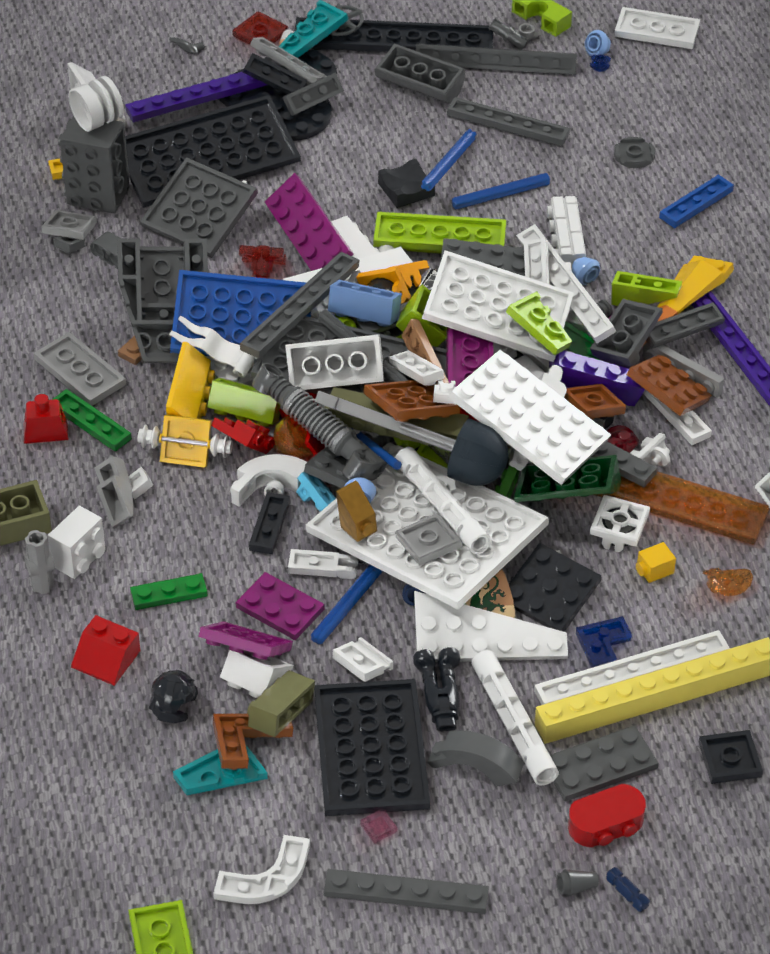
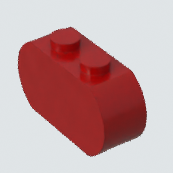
(606, 815)

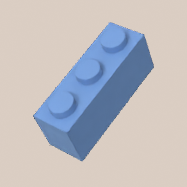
(364, 303)

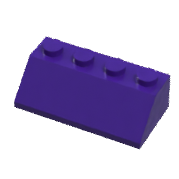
(586, 371)

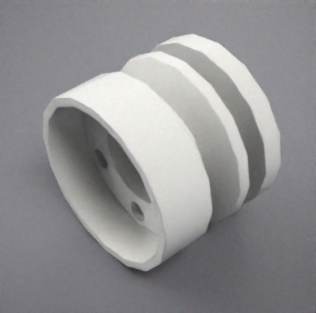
(96, 103)

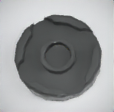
(628, 152)

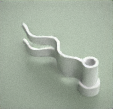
(217, 347)

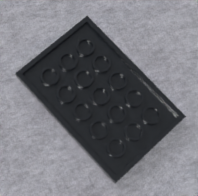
(371, 747)

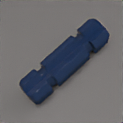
(627, 889)

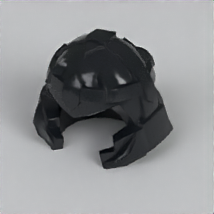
(168, 694)

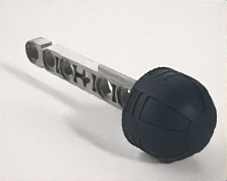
(477, 453)

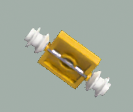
(185, 441)

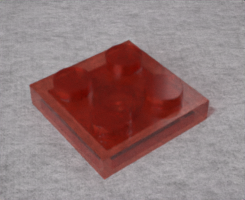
(259, 26)

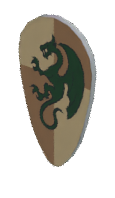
(494, 596)

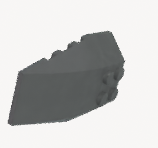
(150, 288)

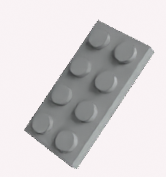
(80, 369)

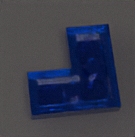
(600, 636)

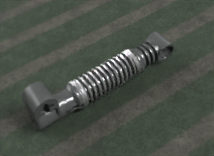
(343, 441)

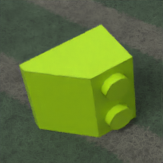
(414, 310)

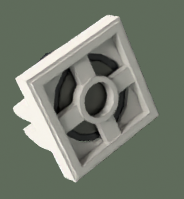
(619, 522)

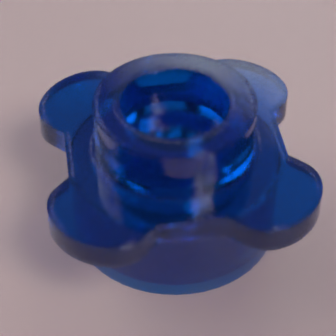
(600, 62)

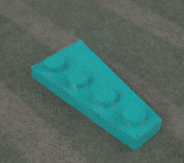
(316, 27)

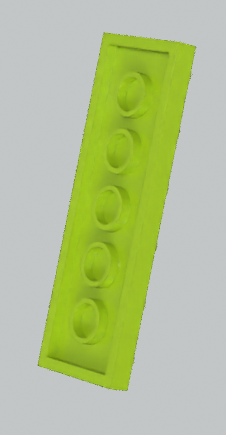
(428, 231)

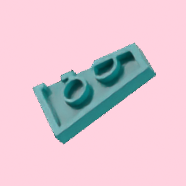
(207, 775)

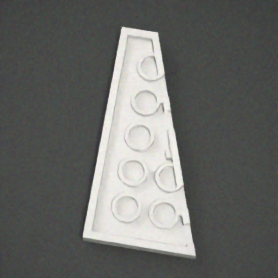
(478, 630)

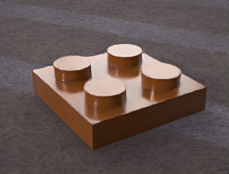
(595, 401)

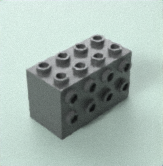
(94, 165)

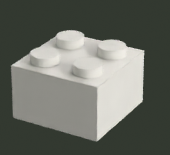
(77, 542)

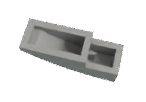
(115, 490)

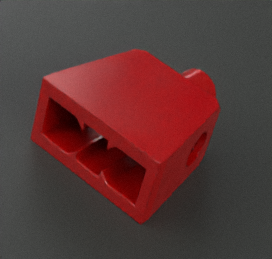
(44, 421)

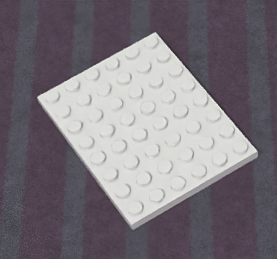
(401, 503)

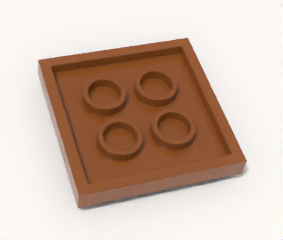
(669, 384)
(408, 400)

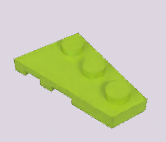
(537, 321)

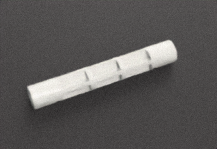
(447, 505)
(515, 718)

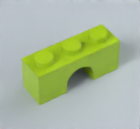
(554, 16)

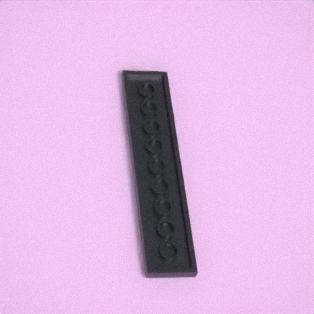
(382, 35)

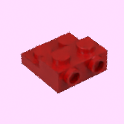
(248, 433)

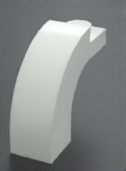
(264, 469)

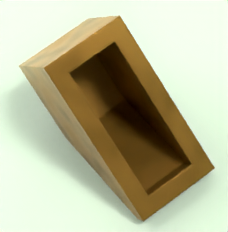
(355, 512)

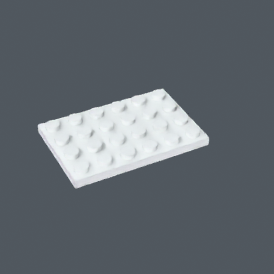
(476, 298)
(530, 416)

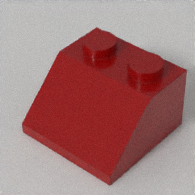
(106, 650)

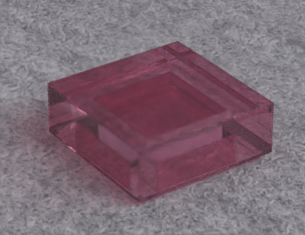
(378, 826)

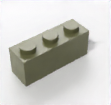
(281, 703)

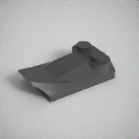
(633, 326)

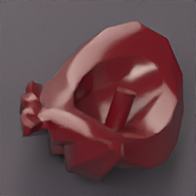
(623, 437)

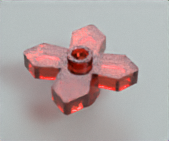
(262, 259)

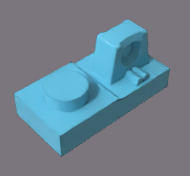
(314, 489)

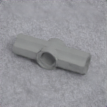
(39, 561)

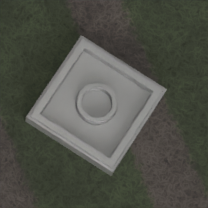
(69, 224)
(428, 539)

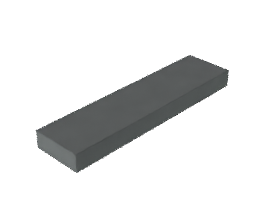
(685, 325)

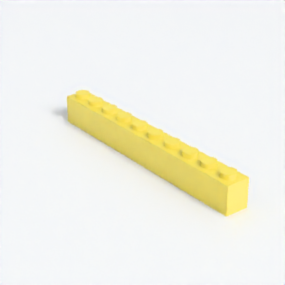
(653, 691)

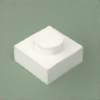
(139, 482)

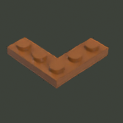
(230, 741)

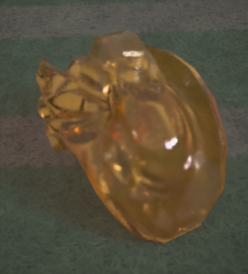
(728, 581)

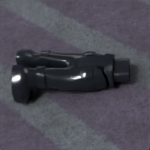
(444, 701)

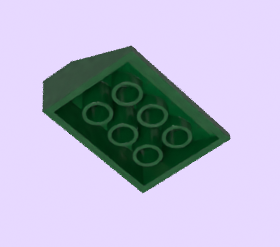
(595, 476)

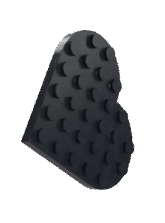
(305, 123)

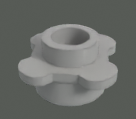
(527, 31)

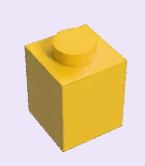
(655, 562)

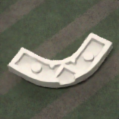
(269, 884)

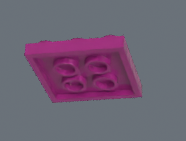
(242, 638)

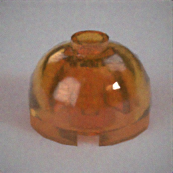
(290, 438)

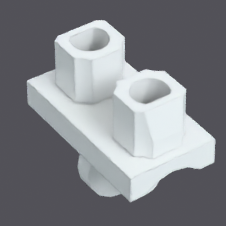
(654, 451)

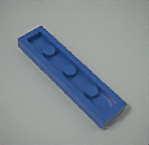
(696, 201)

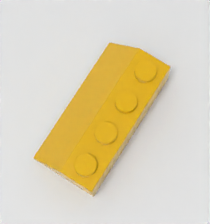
(190, 384)

